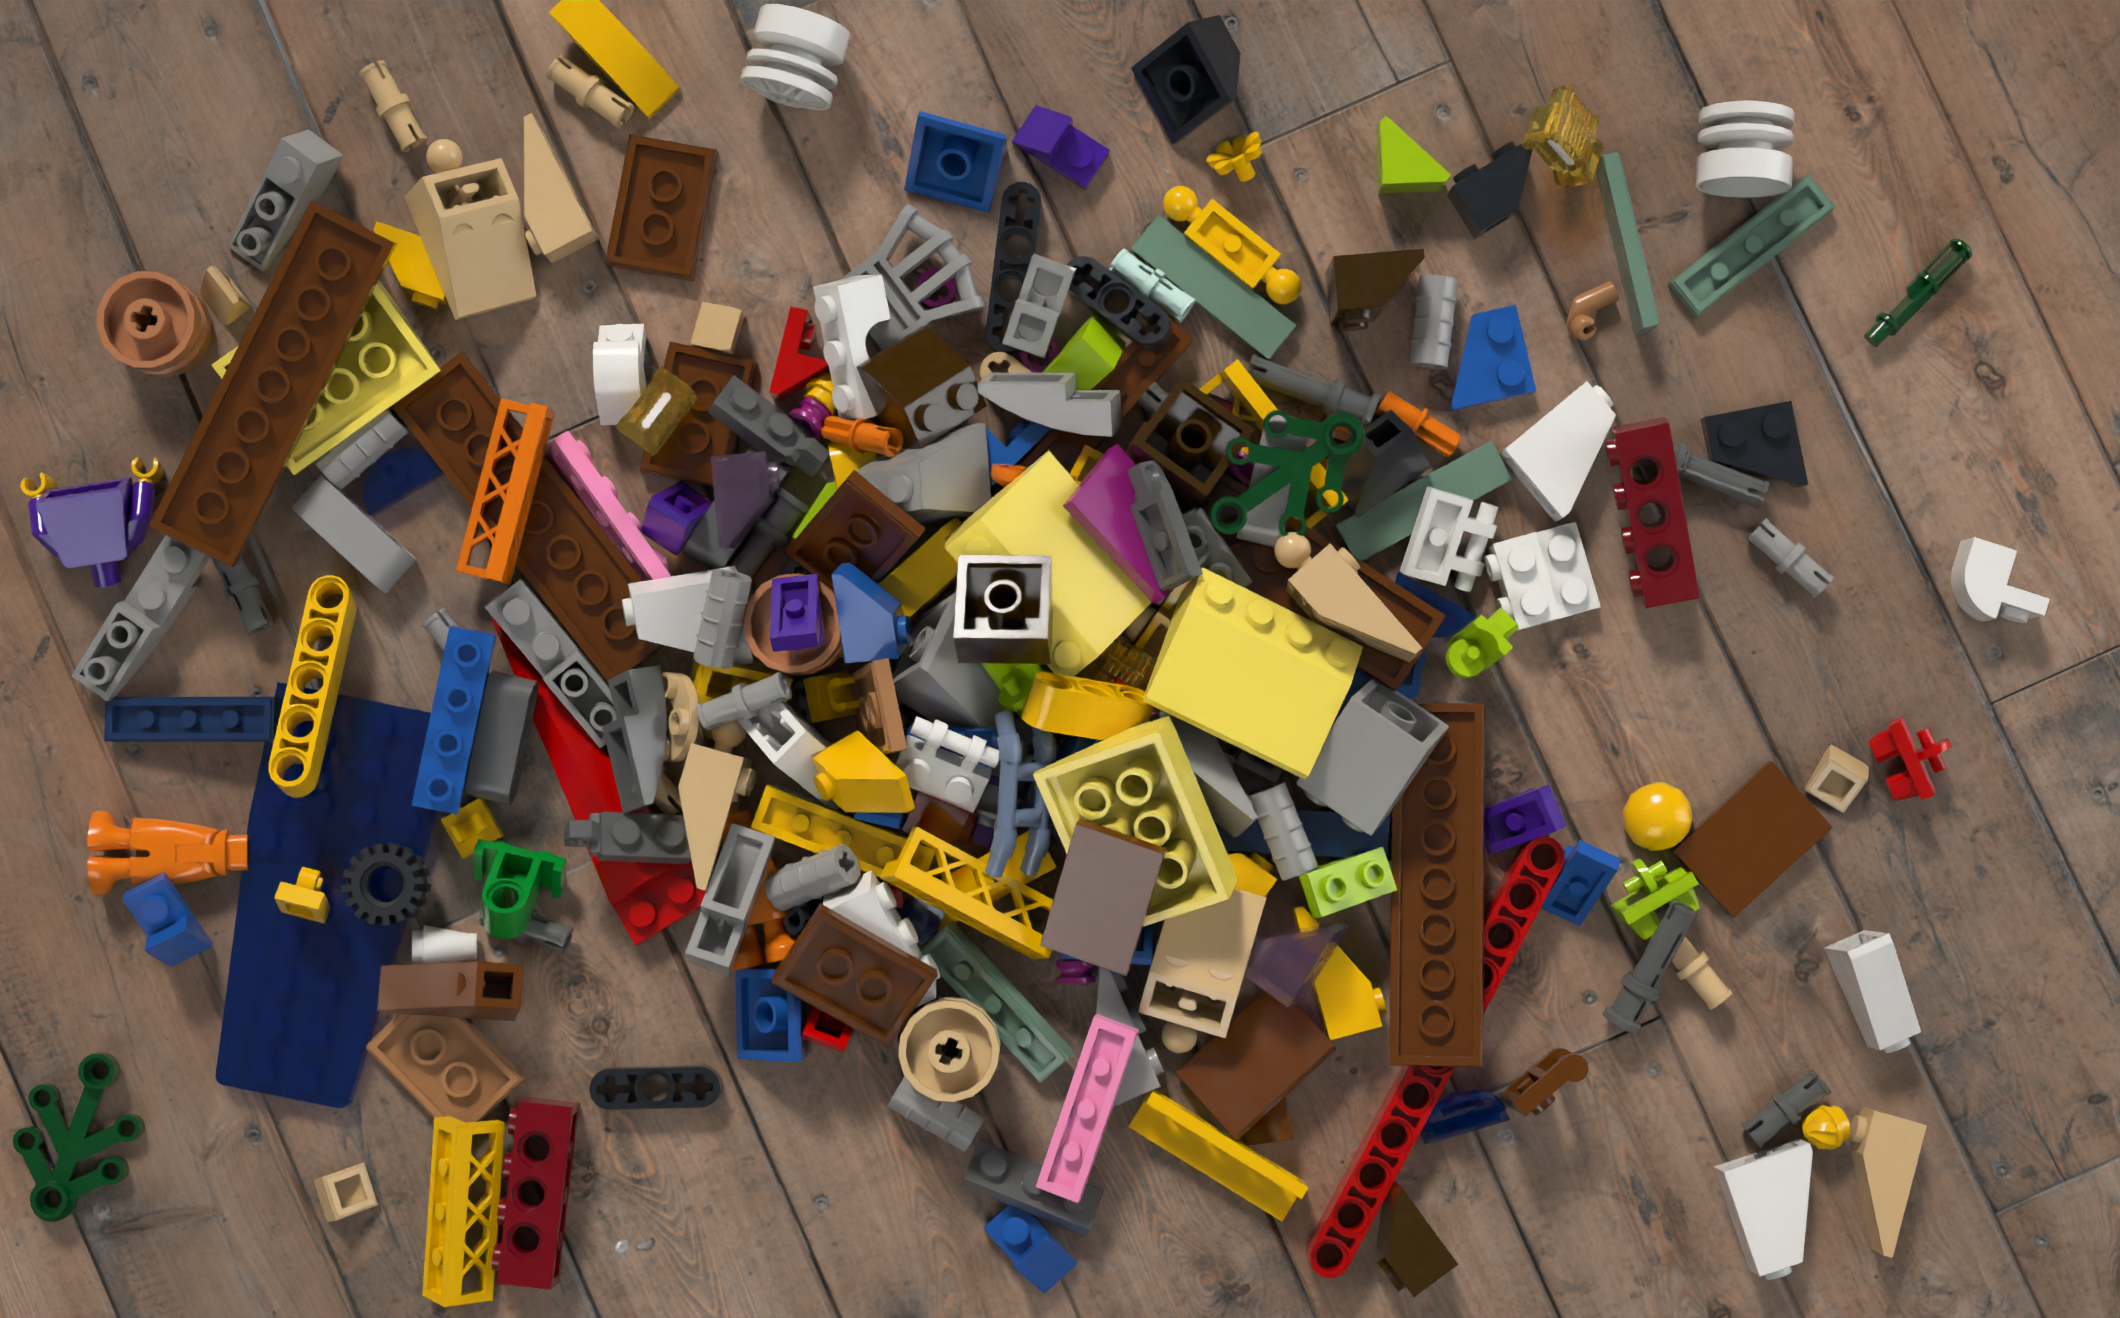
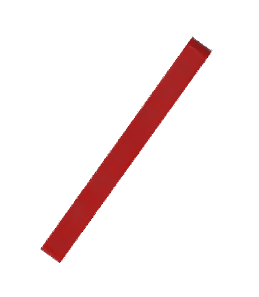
(1432, 1078)

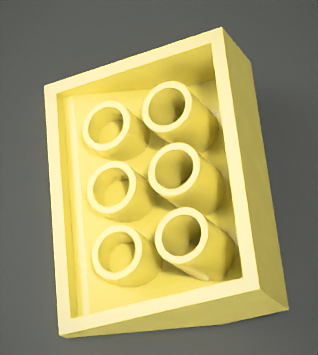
(374, 373)
(1089, 590)
(1252, 673)
(1148, 791)

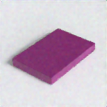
(1104, 511)

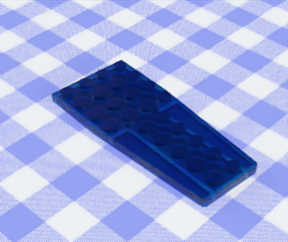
(303, 988)

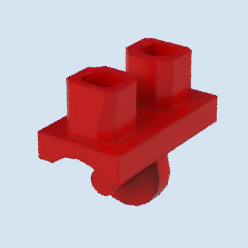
(1915, 778)

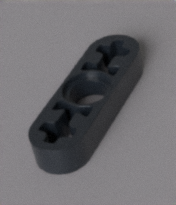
(1149, 312)
(622, 1076)

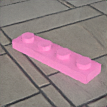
(600, 498)
(1087, 1108)

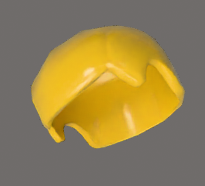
(1657, 816)

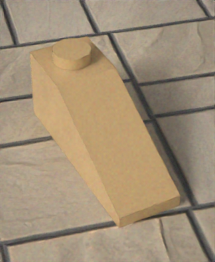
(550, 202)
(1884, 1163)

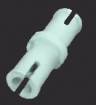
(1152, 285)

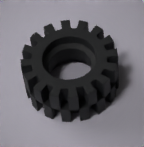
(360, 875)

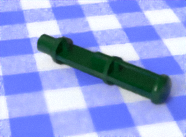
(1919, 292)

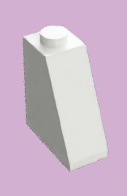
(1561, 449)
(671, 610)
(788, 743)
(1875, 989)
(1769, 1205)

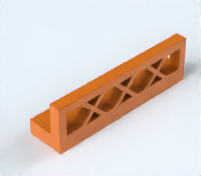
(516, 494)

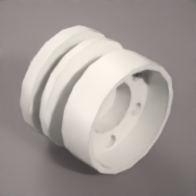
(795, 57)
(1745, 149)

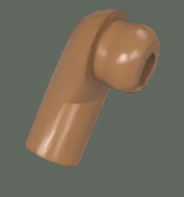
(1585, 307)

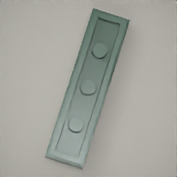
(1627, 243)
(1751, 245)
(1213, 287)
(1396, 515)
(982, 983)

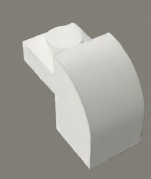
(618, 370)
(1981, 585)

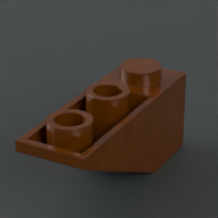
(452, 990)

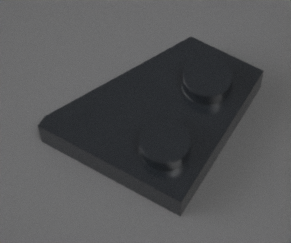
(1758, 441)

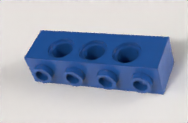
(454, 719)

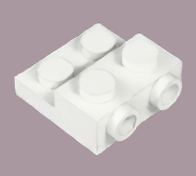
(1542, 576)

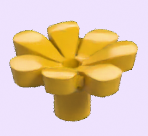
(1237, 156)

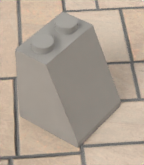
(938, 480)
(934, 681)
(1372, 755)

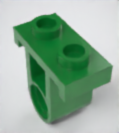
(514, 883)

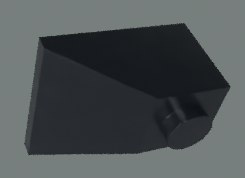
(1190, 76)

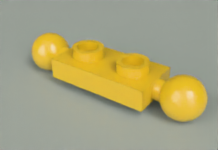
(1232, 244)

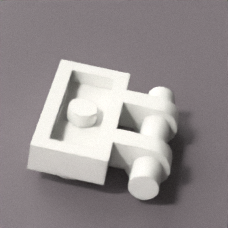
(1438, 535)
(943, 773)

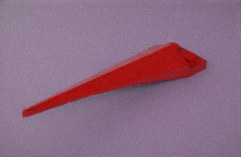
(642, 893)

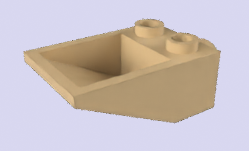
(477, 245)
(1339, 599)
(710, 791)
(1201, 968)

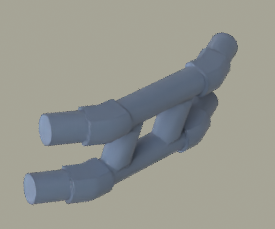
(1007, 815)

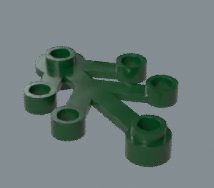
(1293, 468)
(72, 1143)

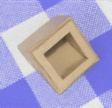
(223, 296)
(718, 328)
(1837, 778)
(345, 1192)

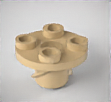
(682, 716)

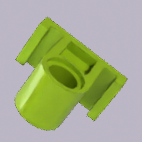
(1347, 882)

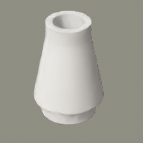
(442, 946)

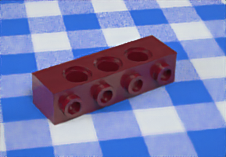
(1676, 578)
(558, 1125)

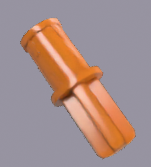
(1424, 426)
(863, 435)

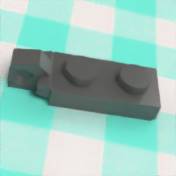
(767, 427)
(1162, 527)
(631, 837)

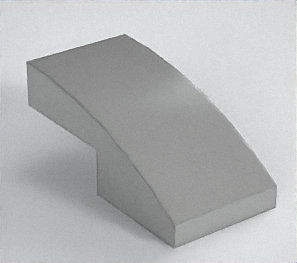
(1039, 305)

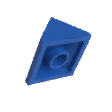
(955, 162)
(768, 1018)

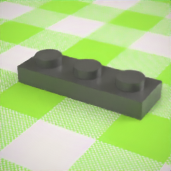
(1014, 1182)

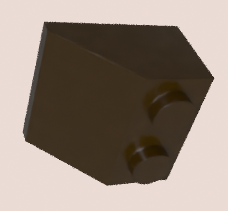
(1366, 283)
(921, 387)
(1190, 442)
(1004, 609)
(1409, 1245)

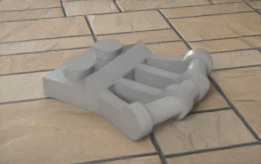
(903, 304)

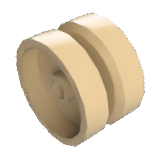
(942, 1075)

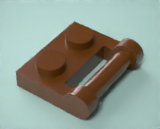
(1535, 1087)

